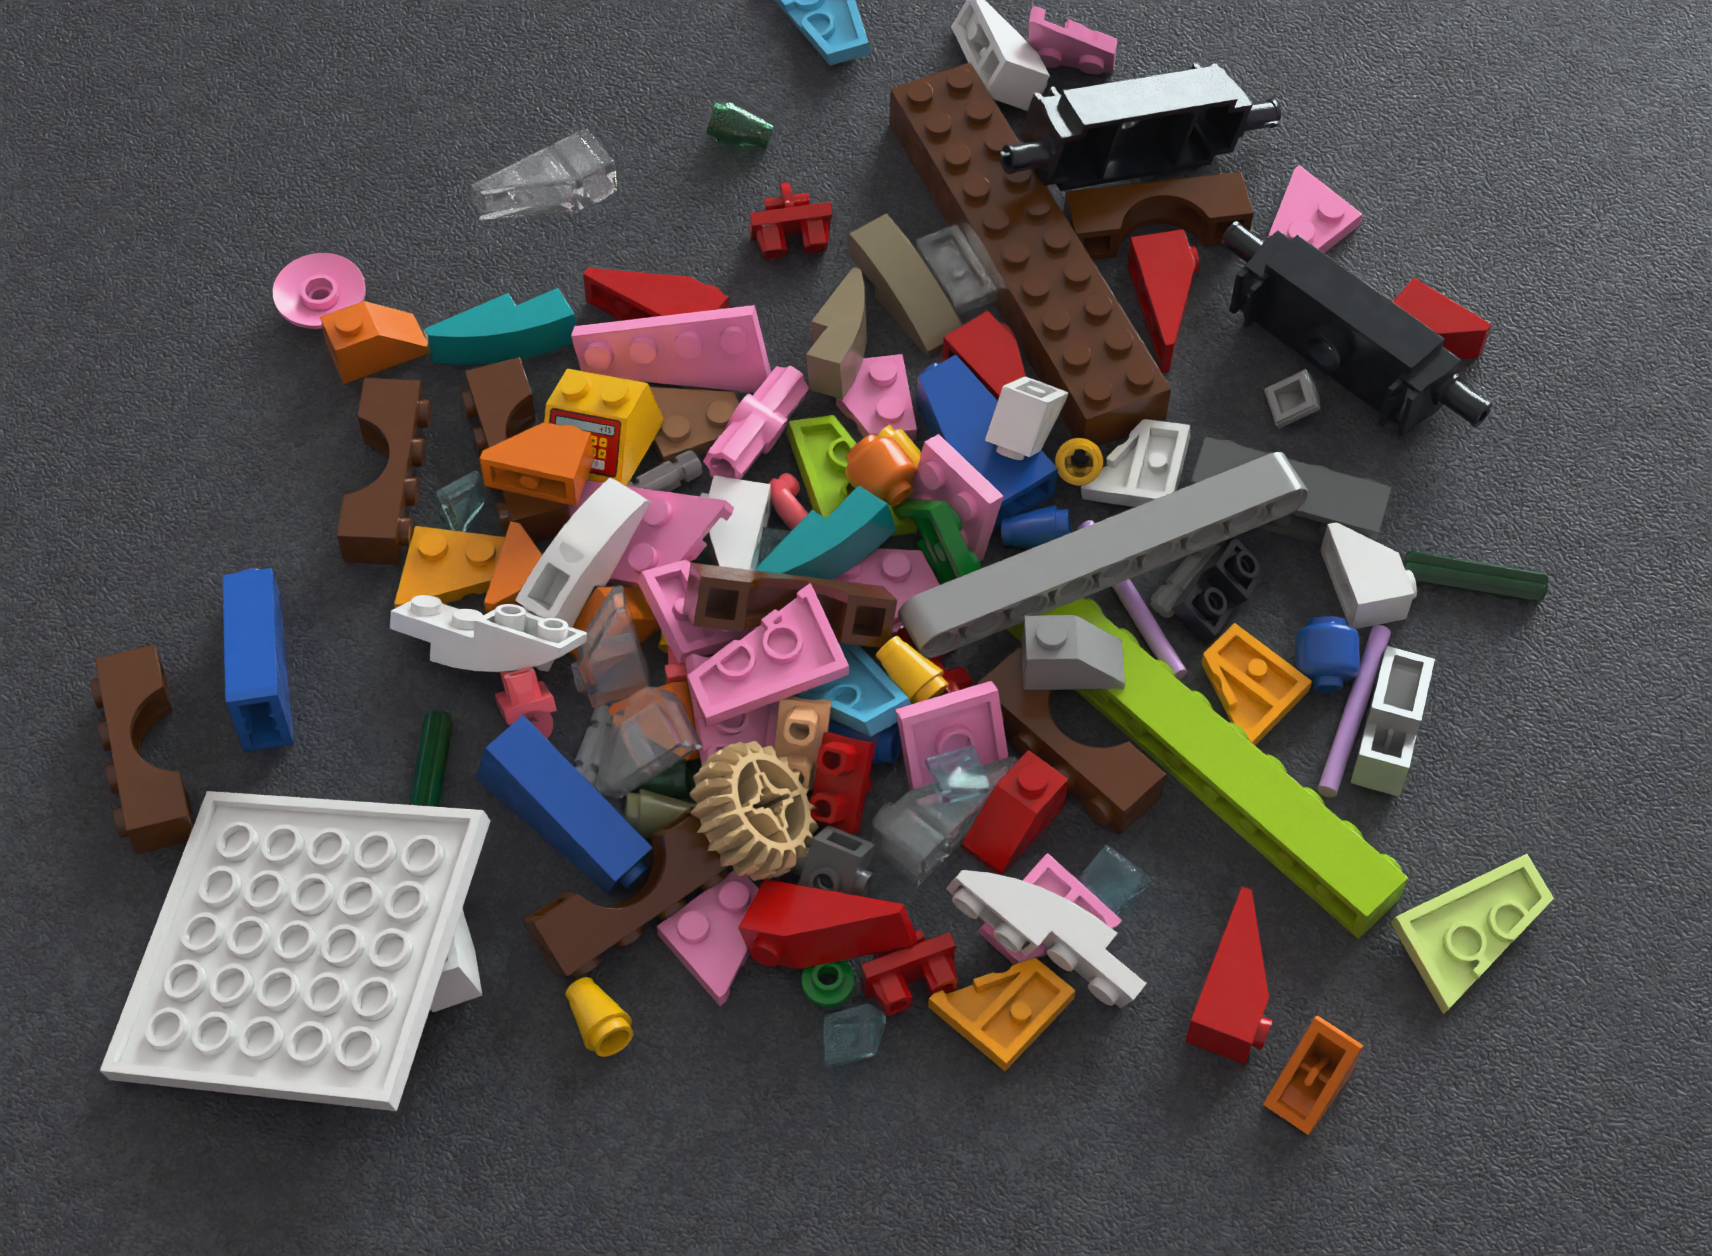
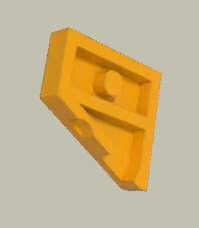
(448, 564)
(1252, 682)
(1005, 1009)

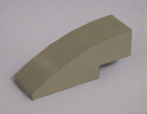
(903, 283)
(839, 338)

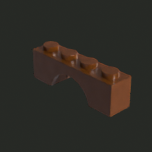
(1196, 204)
(504, 408)
(376, 518)
(742, 597)
(1111, 781)
(153, 800)
(575, 931)

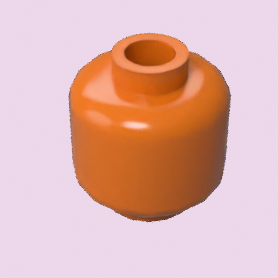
(881, 469)

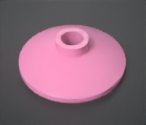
(313, 278)

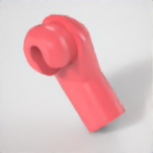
(784, 501)

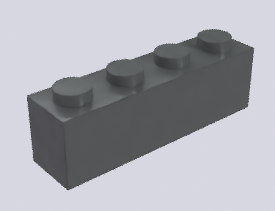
(1331, 499)

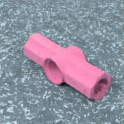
(757, 423)

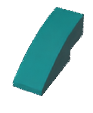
(502, 331)
(834, 544)

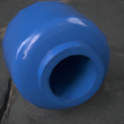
(1327, 653)

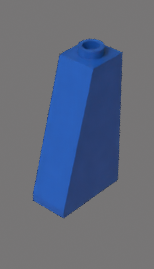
(961, 413)
(256, 660)
(562, 806)

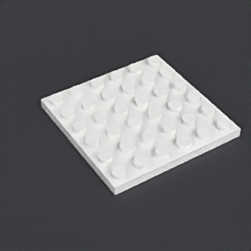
(298, 949)

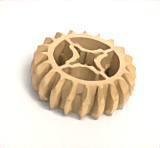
(753, 810)

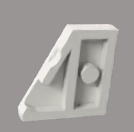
(1143, 466)

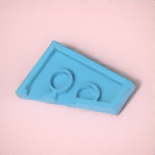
(830, 27)
(864, 697)

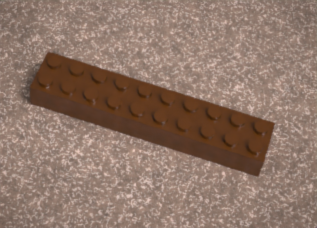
(1040, 268)

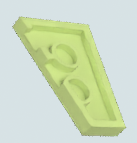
(1470, 927)

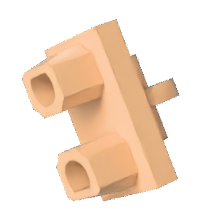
(801, 734)

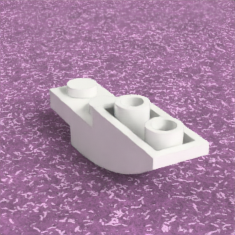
(583, 554)
(489, 642)
(1032, 915)

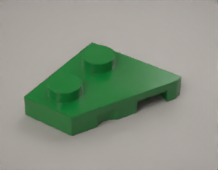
(941, 536)

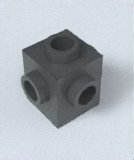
(836, 863)

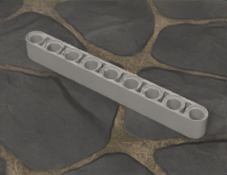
(1102, 555)

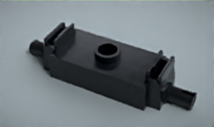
(1135, 128)
(1348, 330)

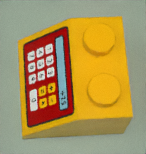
(617, 414)

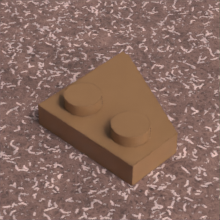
(691, 420)

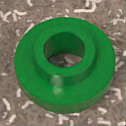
(832, 994)

